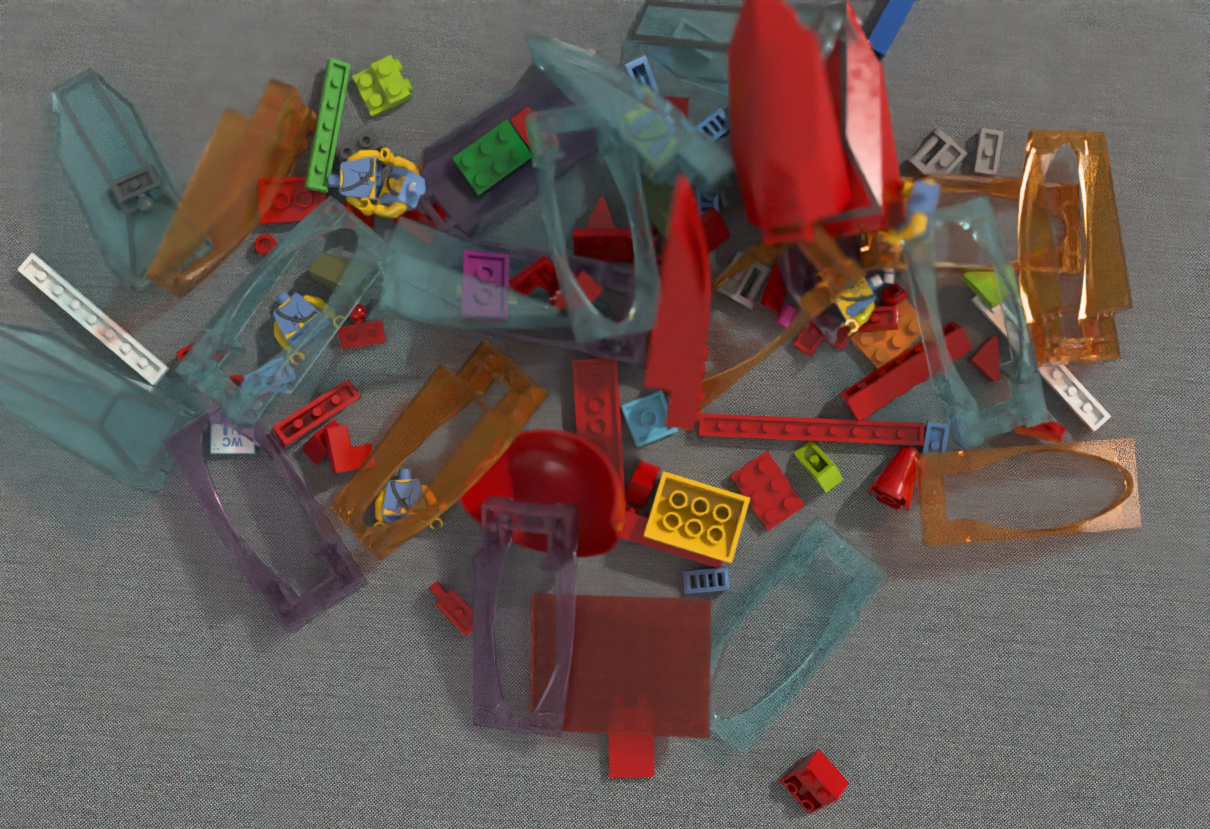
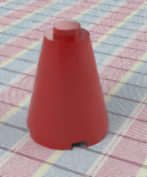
(897, 480)

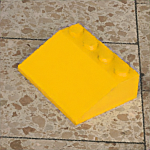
(696, 517)

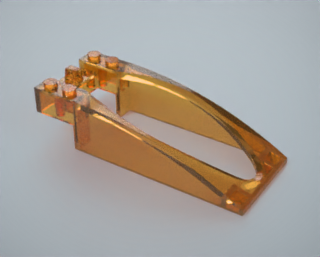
(225, 186)
(1062, 202)
(1105, 273)
(839, 276)
(433, 406)
(932, 505)

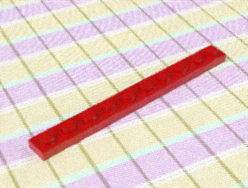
(811, 429)

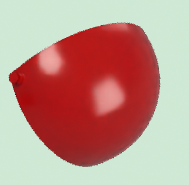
(554, 469)

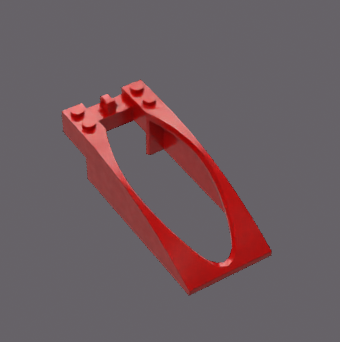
(682, 315)

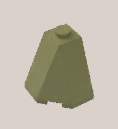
(660, 205)
(329, 270)

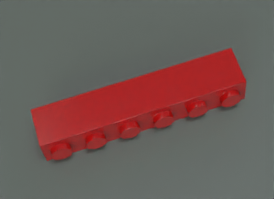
(899, 375)
(634, 531)

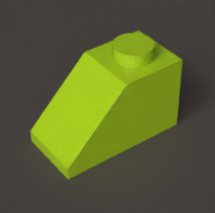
(984, 285)
(818, 466)

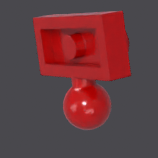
(360, 332)

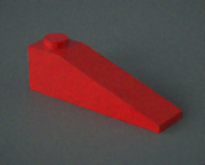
(314, 414)

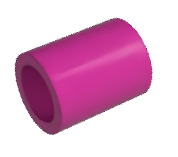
(786, 316)

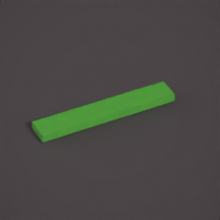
(327, 125)

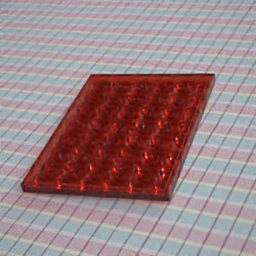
(633, 664)

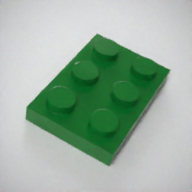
(492, 157)

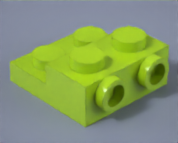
(383, 86)

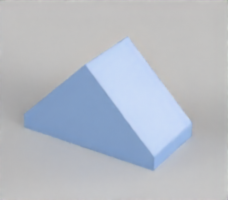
(641, 71)

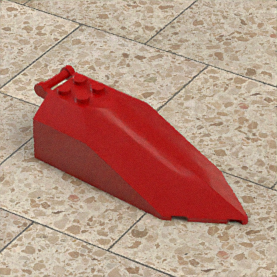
(782, 123)

